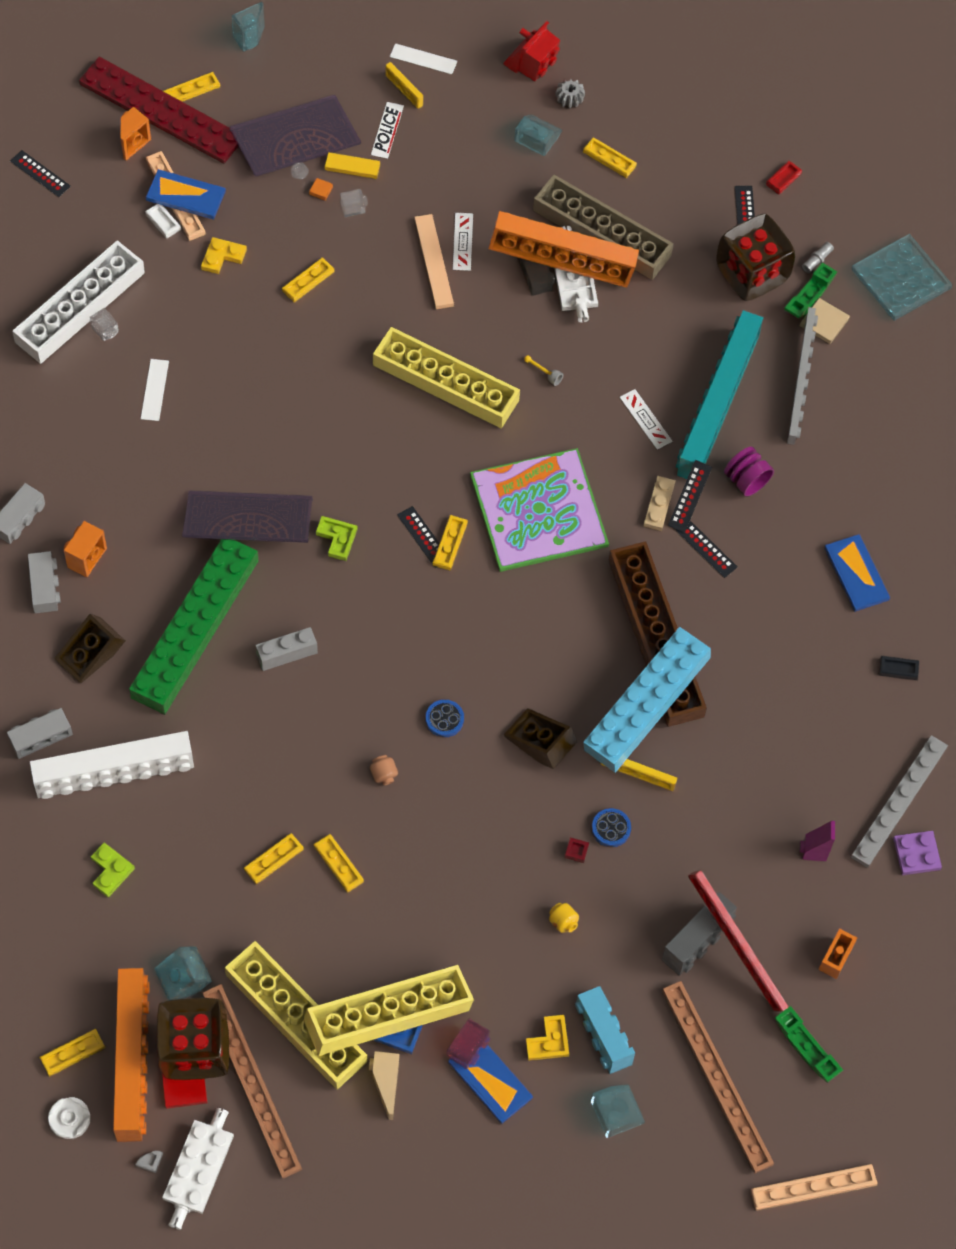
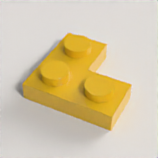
(222, 250)
(554, 1044)

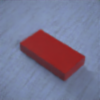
(784, 177)

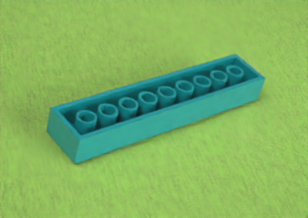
(720, 393)

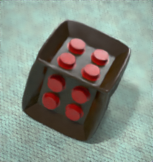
(755, 257)
(193, 1038)

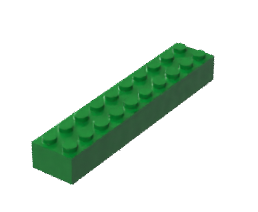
(193, 625)

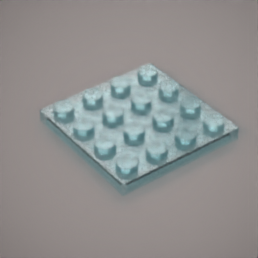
(901, 277)

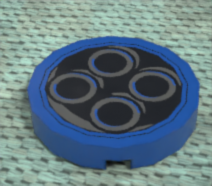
(444, 718)
(611, 827)

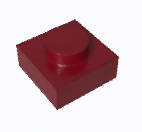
(577, 850)

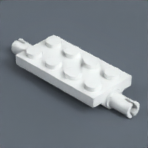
(576, 291)
(198, 1167)

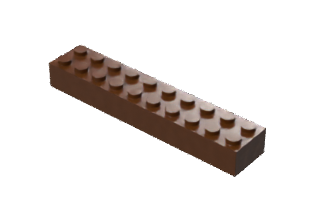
(652, 620)

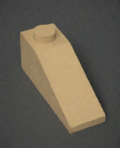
(385, 1076)

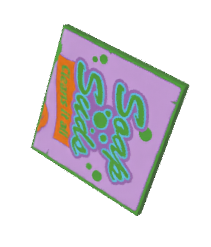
(539, 509)

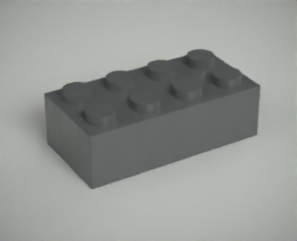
(695, 938)

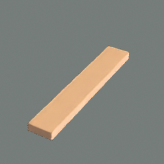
(188, 221)
(434, 261)
(813, 1187)

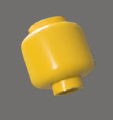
(563, 917)

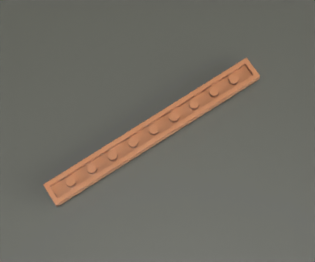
(718, 1077)
(257, 1091)

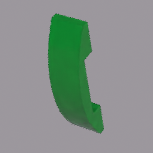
(812, 291)
(807, 1046)

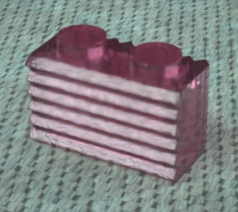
(468, 1043)

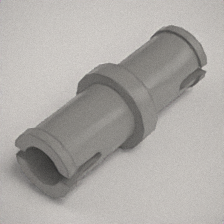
(817, 257)

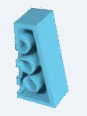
(604, 1030)

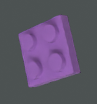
(917, 853)

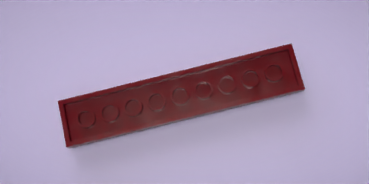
(161, 109)

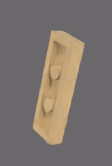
(659, 503)

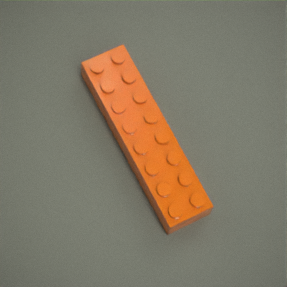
(563, 249)
(130, 1057)

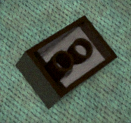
(89, 648)
(541, 737)

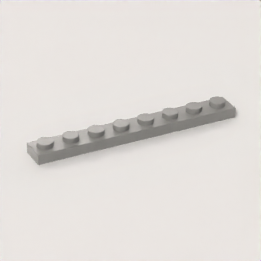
(802, 383)
(899, 801)

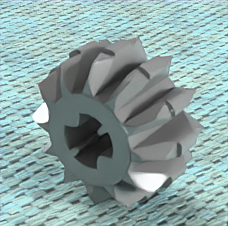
(570, 93)

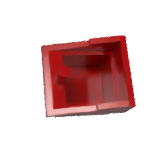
(534, 53)

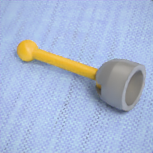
(554, 376)

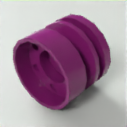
(749, 471)

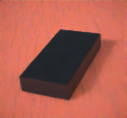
(899, 668)

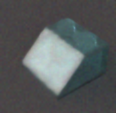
(248, 26)
(536, 134)
(183, 973)
(616, 1109)

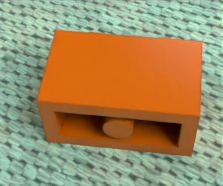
(838, 953)

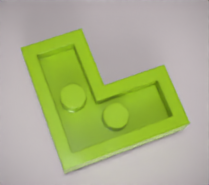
(341, 534)
(115, 869)

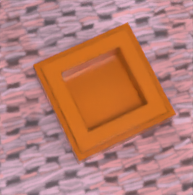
(321, 189)

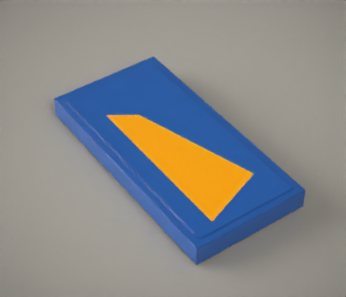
(185, 194)
(857, 572)
(494, 1084)

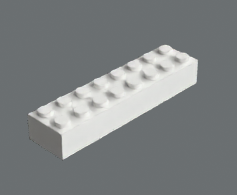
(77, 301)
(112, 765)

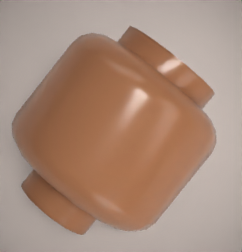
(383, 770)

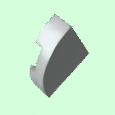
(150, 1161)

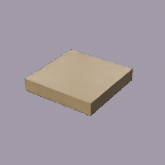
(829, 321)

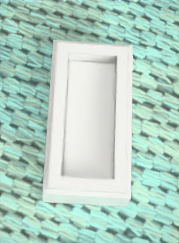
(163, 220)

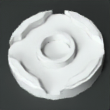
(69, 1118)

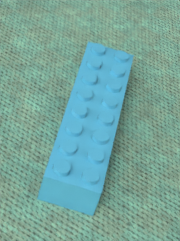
(647, 699)

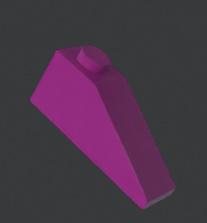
(818, 842)

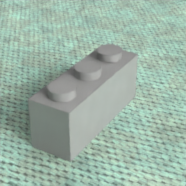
(20, 512)
(43, 582)
(286, 649)
(39, 733)

